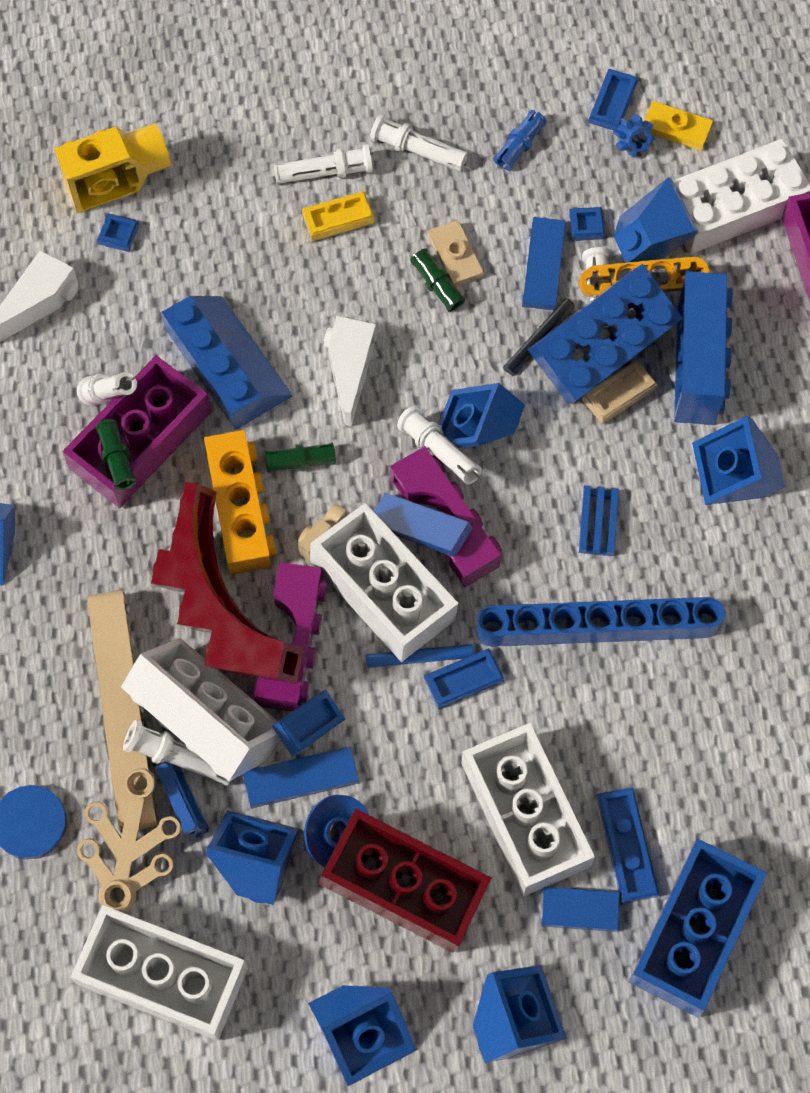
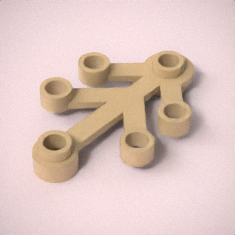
(127, 847)

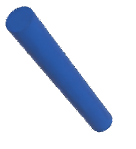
(420, 656)

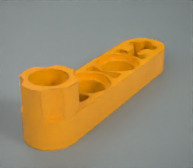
(674, 282)

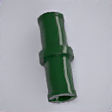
(437, 279)
(115, 454)
(300, 457)

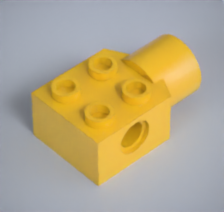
(110, 164)

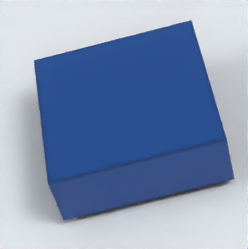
(586, 223)
(118, 232)

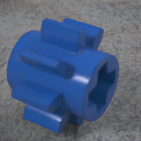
(634, 135)

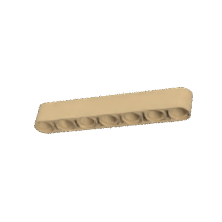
(113, 663)

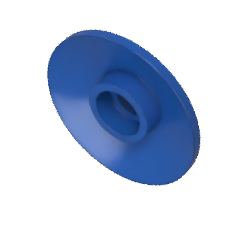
(329, 811)

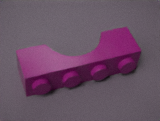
(423, 481)
(298, 594)

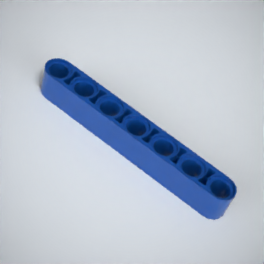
(613, 612)

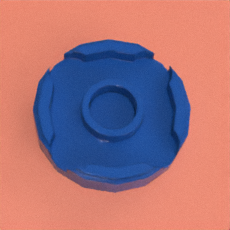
(31, 822)

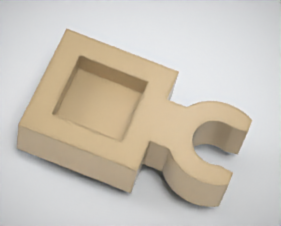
(309, 534)

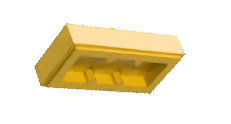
(678, 125)
(338, 216)

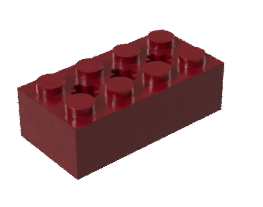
(429, 873)

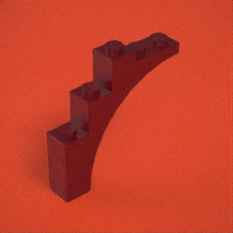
(206, 605)

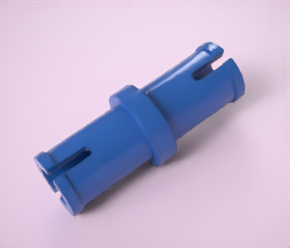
(520, 140)

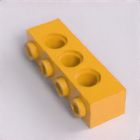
(224, 453)

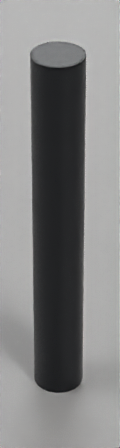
(546, 327)

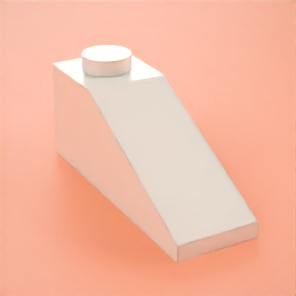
(37, 294)
(350, 351)

